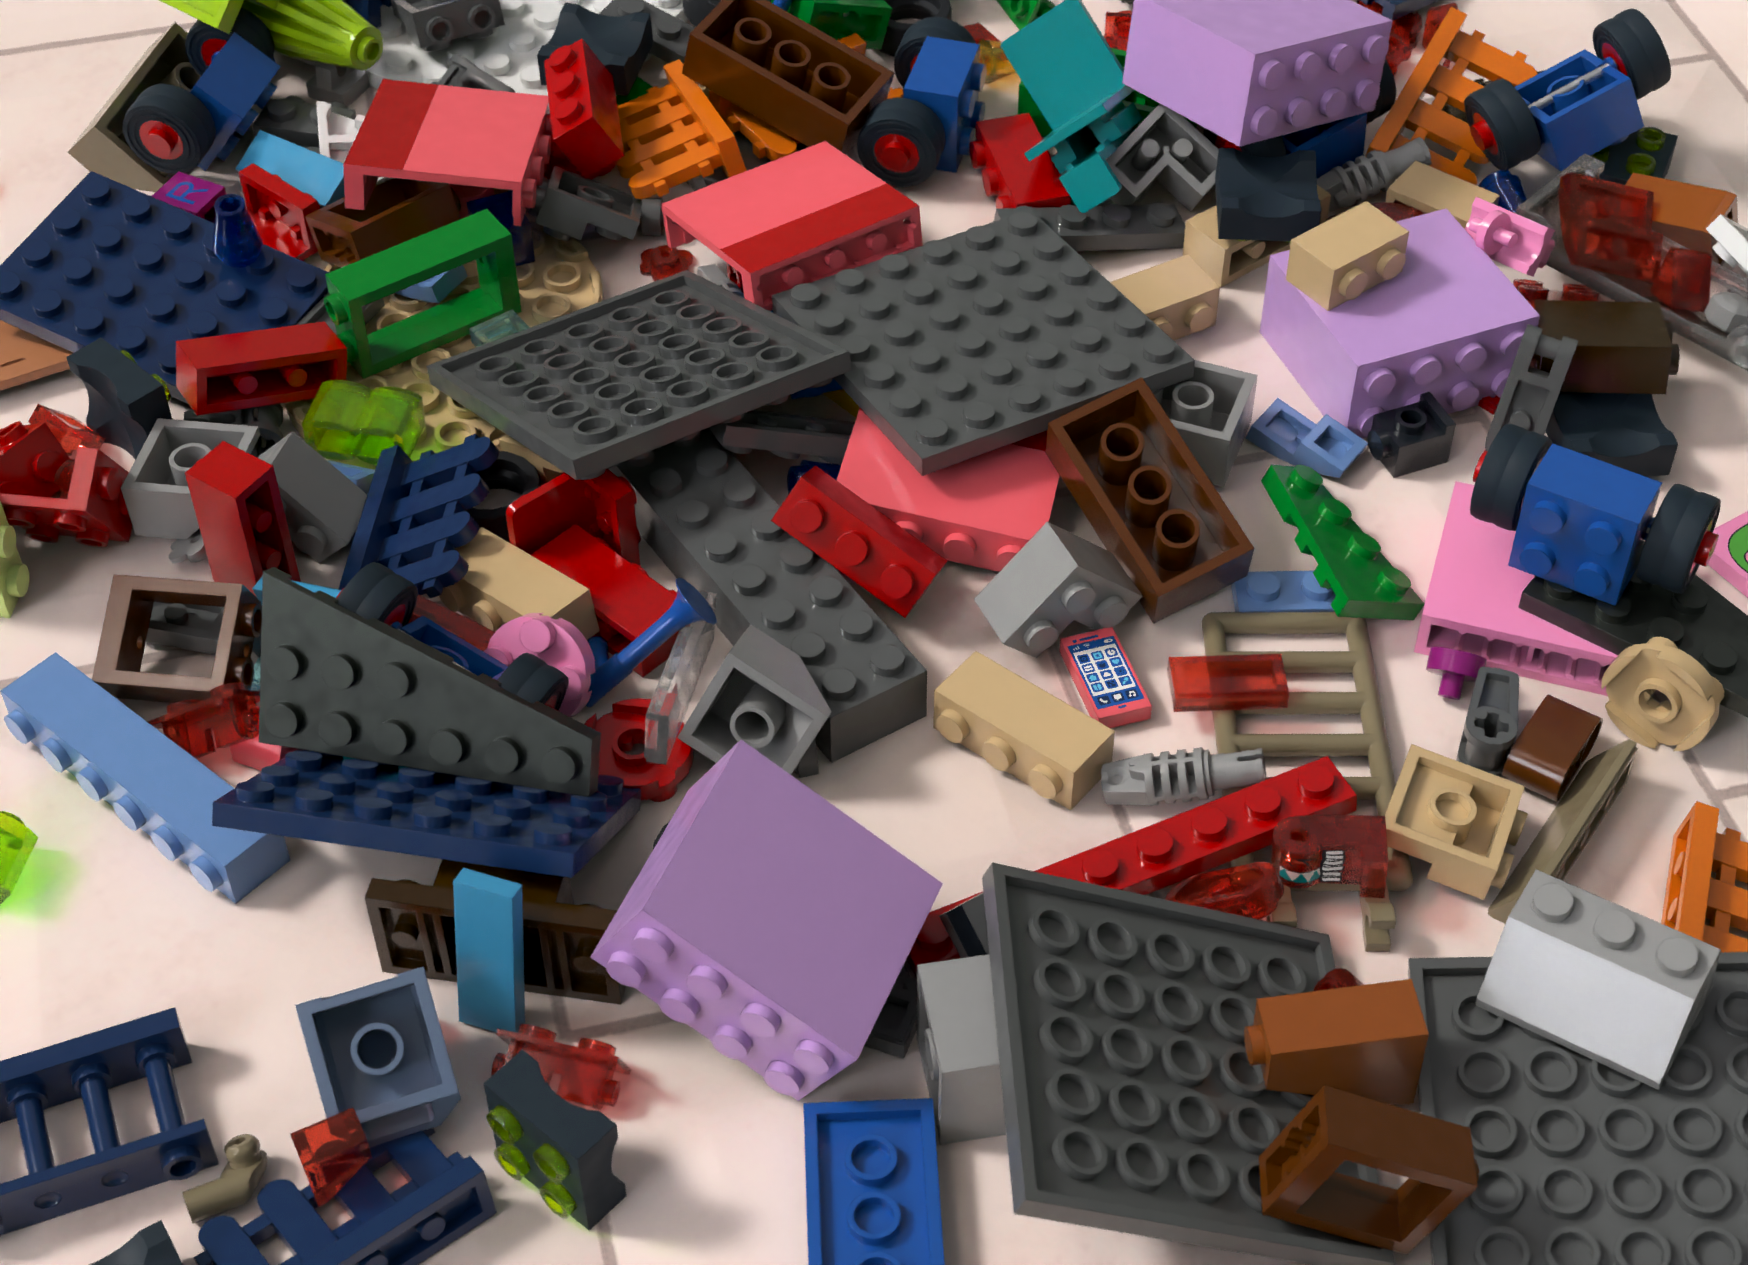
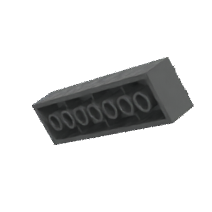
(718, 535)

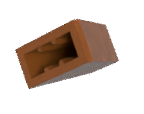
(1686, 210)
(1341, 1038)

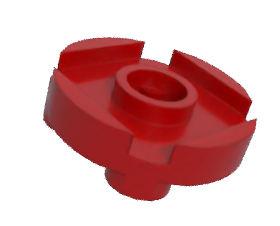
(619, 733)

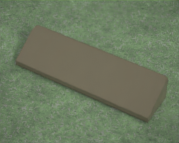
(1570, 824)

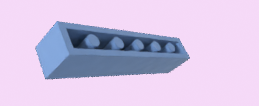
(139, 774)

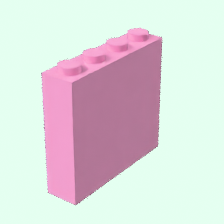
(1476, 608)

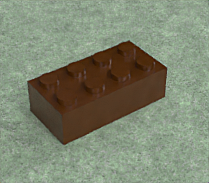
(785, 72)
(1148, 499)

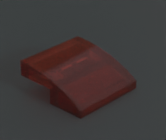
(1609, 227)

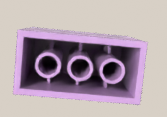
(1257, 63)
(1433, 328)
(769, 923)

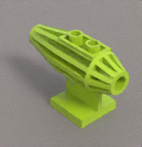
(300, 28)

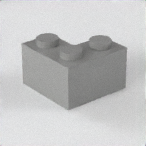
(1166, 151)
(316, 497)
(1050, 586)

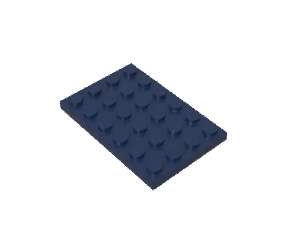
(143, 279)
(428, 813)

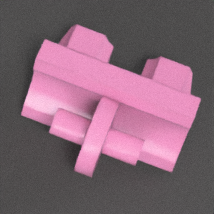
(1510, 237)

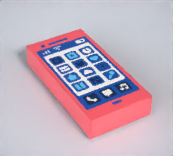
(1105, 678)

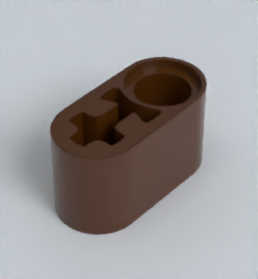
(1552, 747)

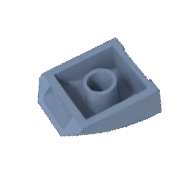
(381, 1056)

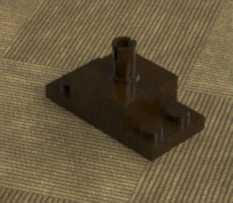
(417, 929)

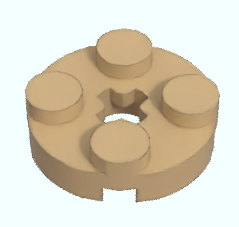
(1685, 682)

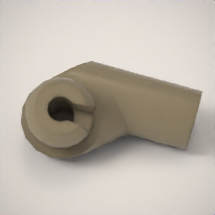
(236, 1183)

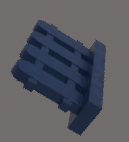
(421, 513)
(396, 1228)

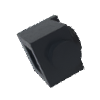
(1412, 436)

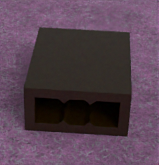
(1619, 345)

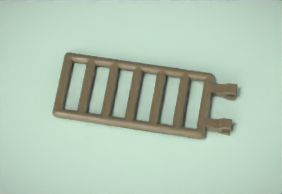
(1377, 913)

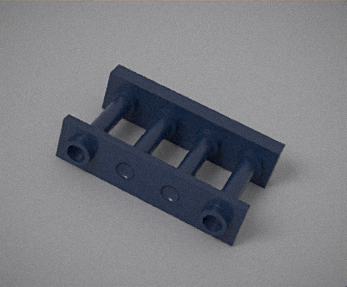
(86, 1070)

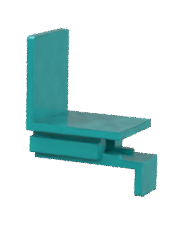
(1077, 90)

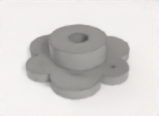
(191, 549)

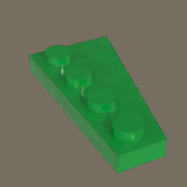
(1345, 555)

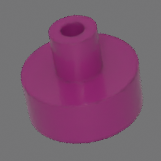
(1455, 668)

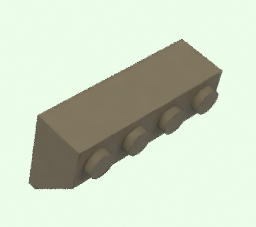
(103, 143)

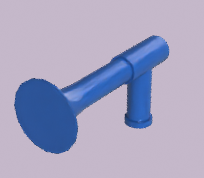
(686, 609)

